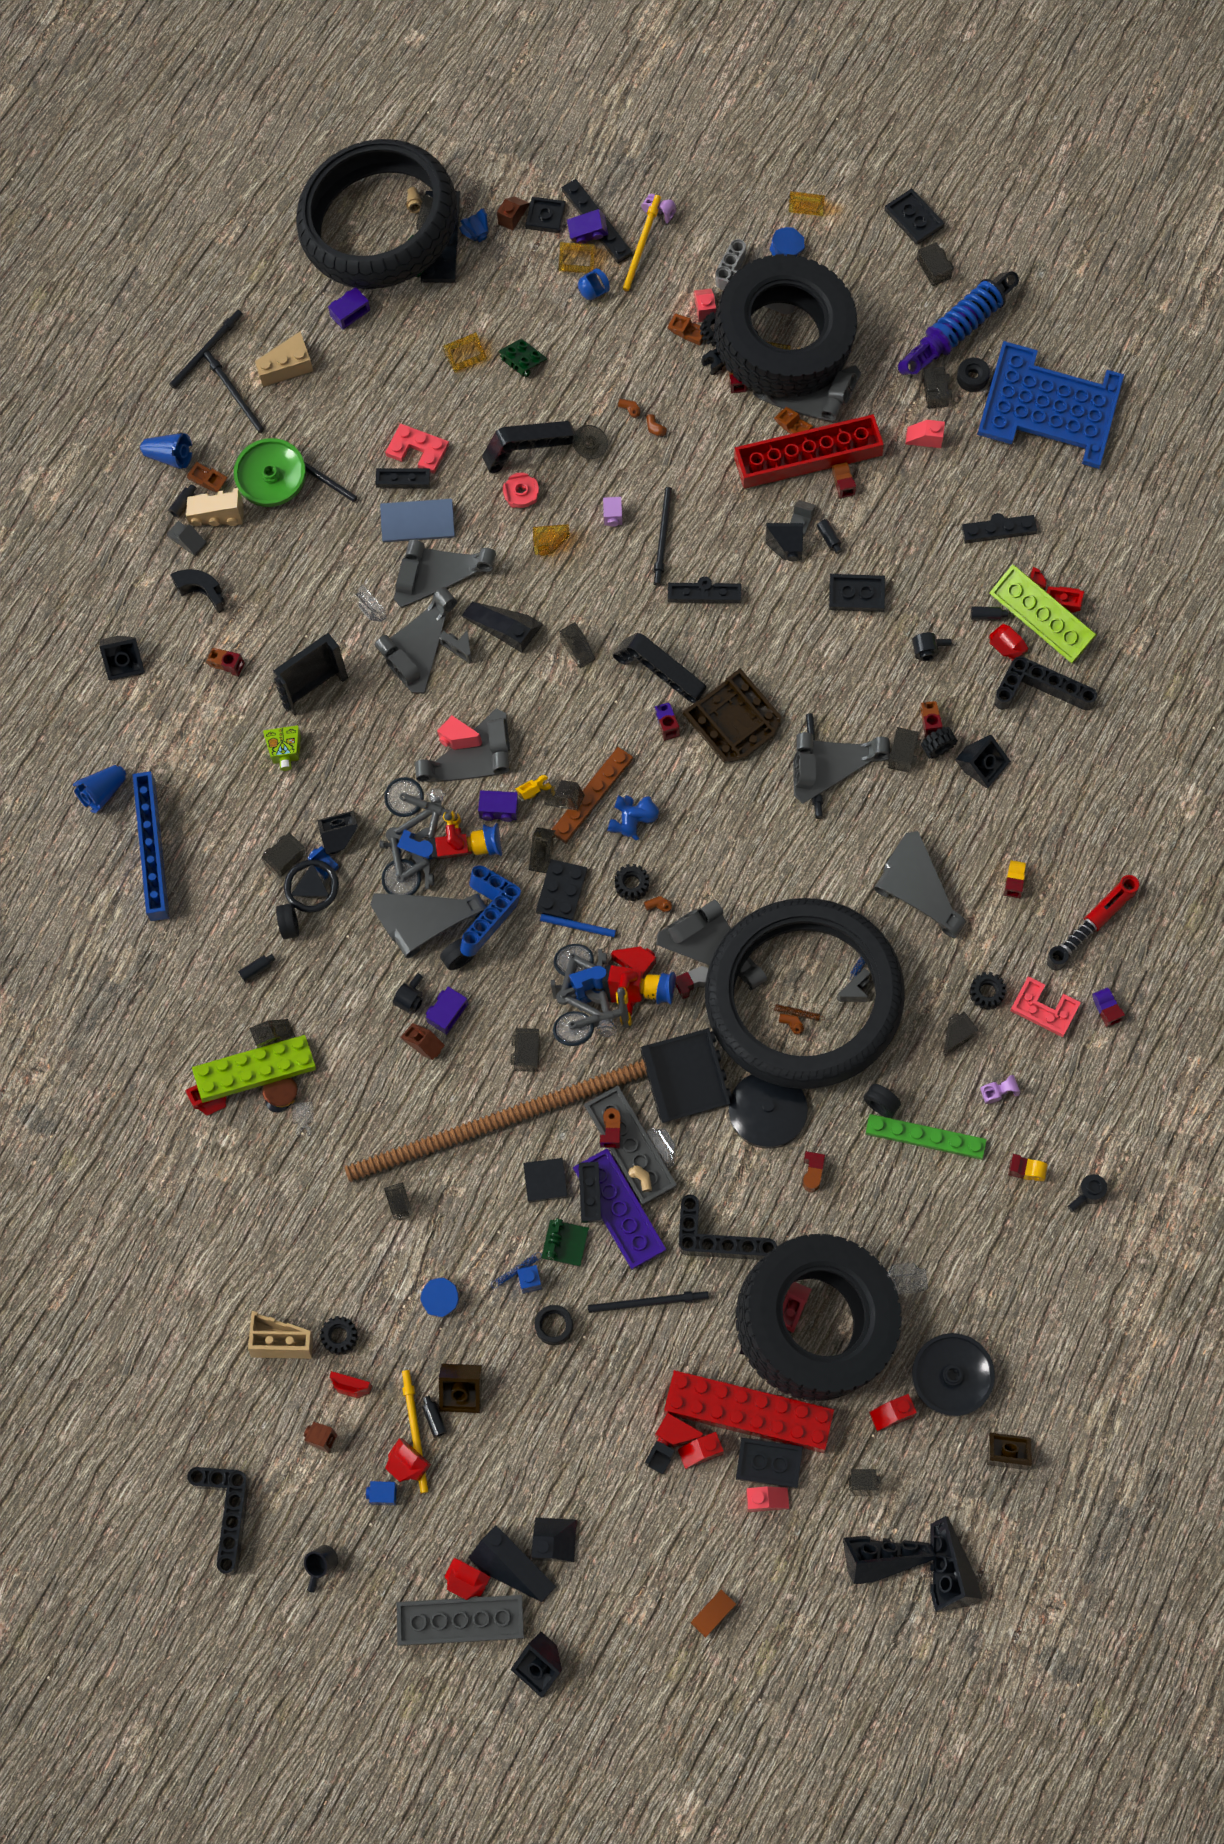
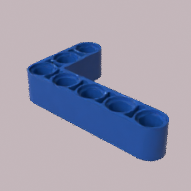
(504, 900)

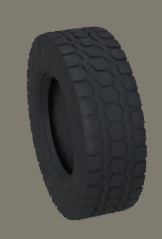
(791, 282)
(863, 1286)

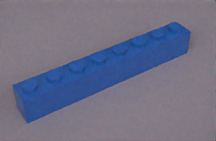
(150, 846)

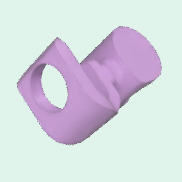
(665, 206)
(993, 1092)

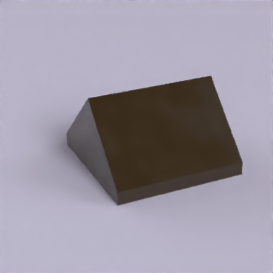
(1009, 1451)

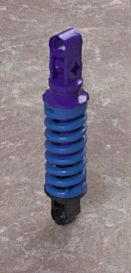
(959, 322)

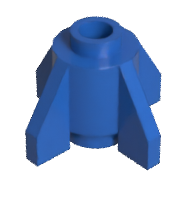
(475, 226)

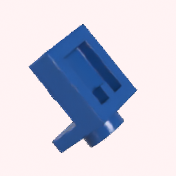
(320, 854)

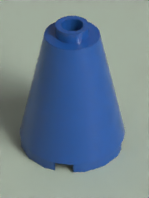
(168, 449)
(99, 787)

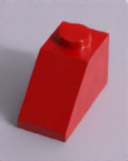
(635, 958)
(893, 1412)
(675, 1432)
(701, 1450)

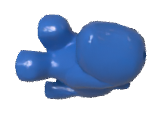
(644, 812)

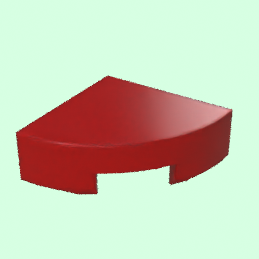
(1038, 578)

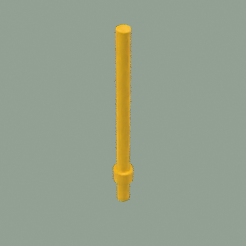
(652, 213)
(409, 1392)

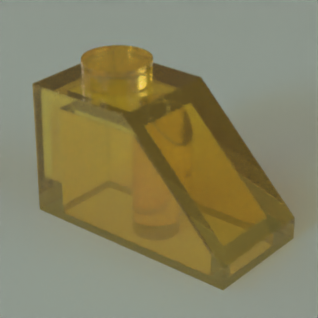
(549, 538)

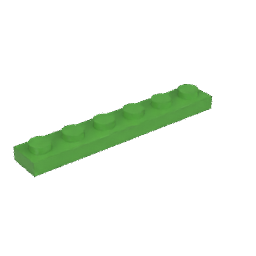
(925, 1136)

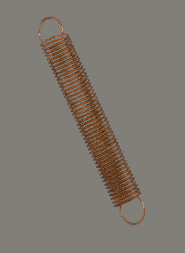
(809, 1014)

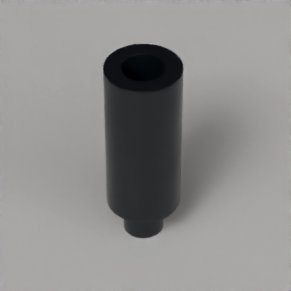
(181, 501)
(829, 536)
(988, 613)
(256, 967)
(433, 1417)

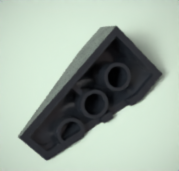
(508, 626)
(875, 1560)
(505, 1562)
(953, 1576)

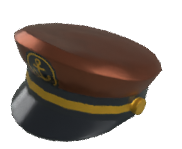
(280, 1094)

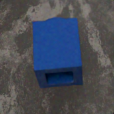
(529, 1279)
(382, 1493)

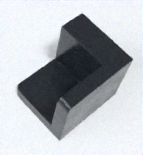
(659, 1457)

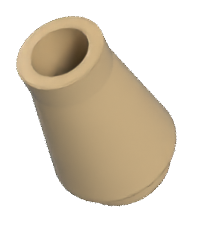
(413, 200)

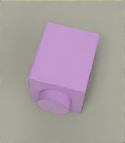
(612, 511)

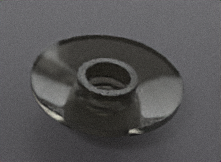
(592, 435)

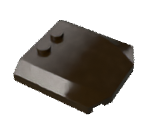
(734, 718)

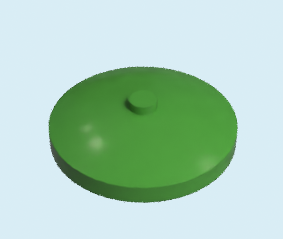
(269, 472)

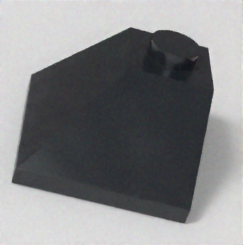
(785, 540)
(121, 657)
(983, 760)
(337, 831)
(554, 1539)
(538, 1664)

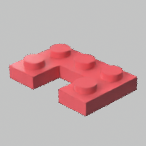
(431, 446)
(1028, 1007)

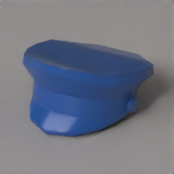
(787, 241)
(439, 1297)

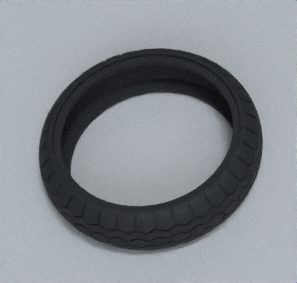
(352, 165)

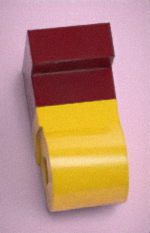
(1015, 879)
(1027, 1168)

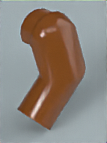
(631, 406)
(655, 428)
(659, 903)
(793, 1021)

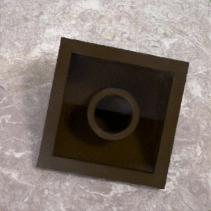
(460, 1388)

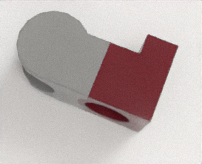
(691, 980)

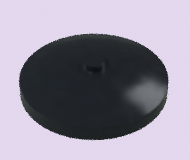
(767, 1113)
(953, 1374)

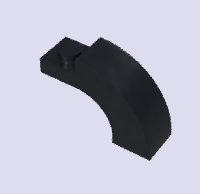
(199, 581)

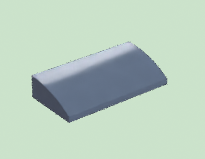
(417, 520)

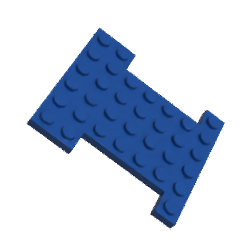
(1049, 404)

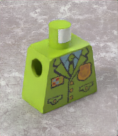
(283, 745)

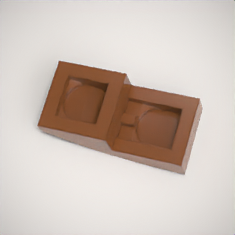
(685, 329)
(791, 421)
(206, 478)
(713, 1613)

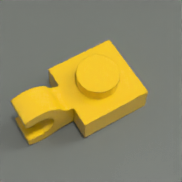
(531, 788)

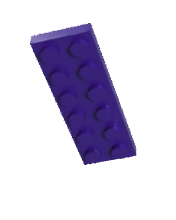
(624, 1214)

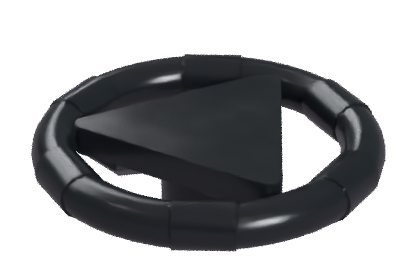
(311, 885)

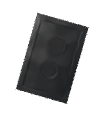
(914, 216)
(857, 592)
(561, 889)
(769, 1463)

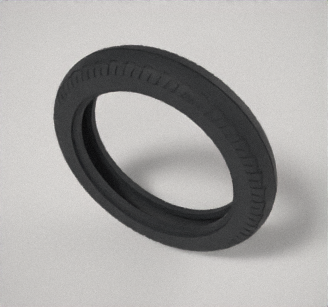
(820, 1069)

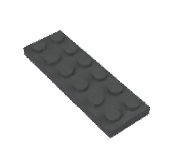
(634, 1145)
(460, 1620)

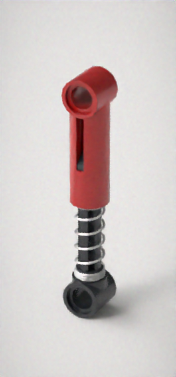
(1094, 920)

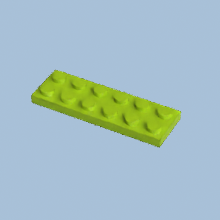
(1043, 613)
(253, 1068)

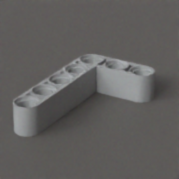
(736, 258)

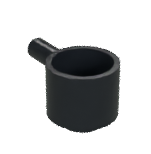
(926, 646)
(408, 997)
(1090, 1191)
(319, 1563)

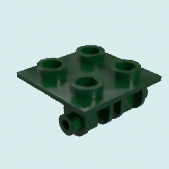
(521, 357)
(565, 1242)

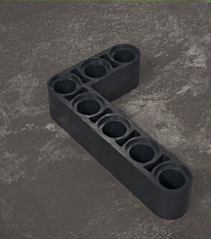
(525, 437)
(661, 664)
(1042, 683)
(717, 1240)
(229, 1512)

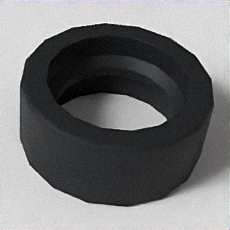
(555, 1309)

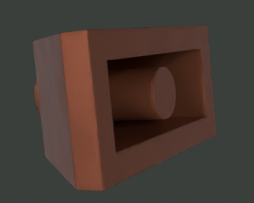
(511, 212)
(423, 1041)
(320, 1436)

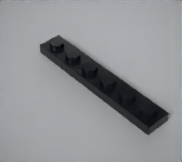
(583, 204)

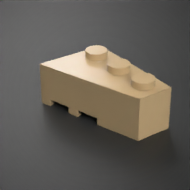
(284, 361)
(215, 509)
(278, 1340)

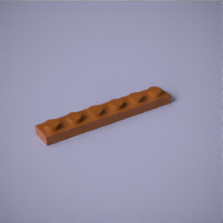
(593, 793)

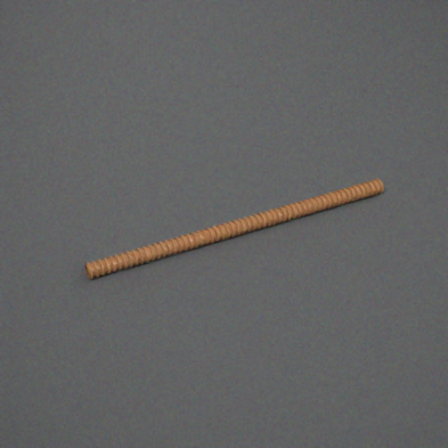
(496, 1120)

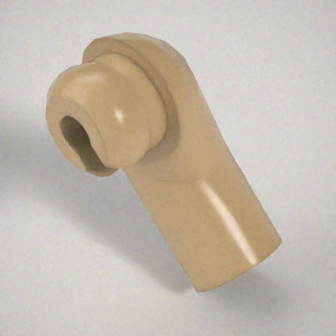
(638, 1172)

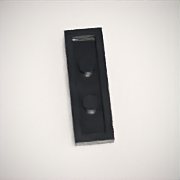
(402, 478)
(589, 1192)

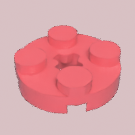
(523, 499)

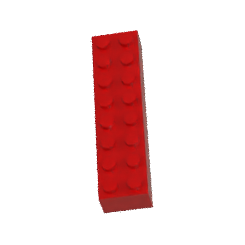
(808, 451)
(748, 1411)

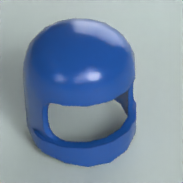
(590, 286)

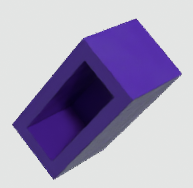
(587, 227)
(349, 308)
(498, 805)
(446, 1010)

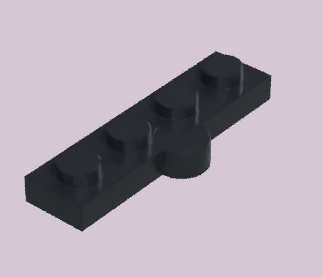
(999, 528)
(704, 592)

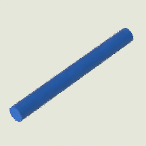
(578, 925)

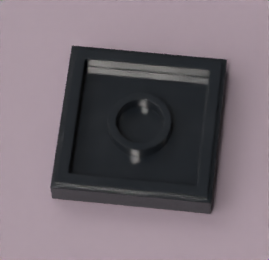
(545, 215)
(545, 1180)

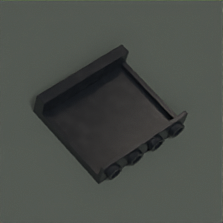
(309, 670)
(685, 1075)

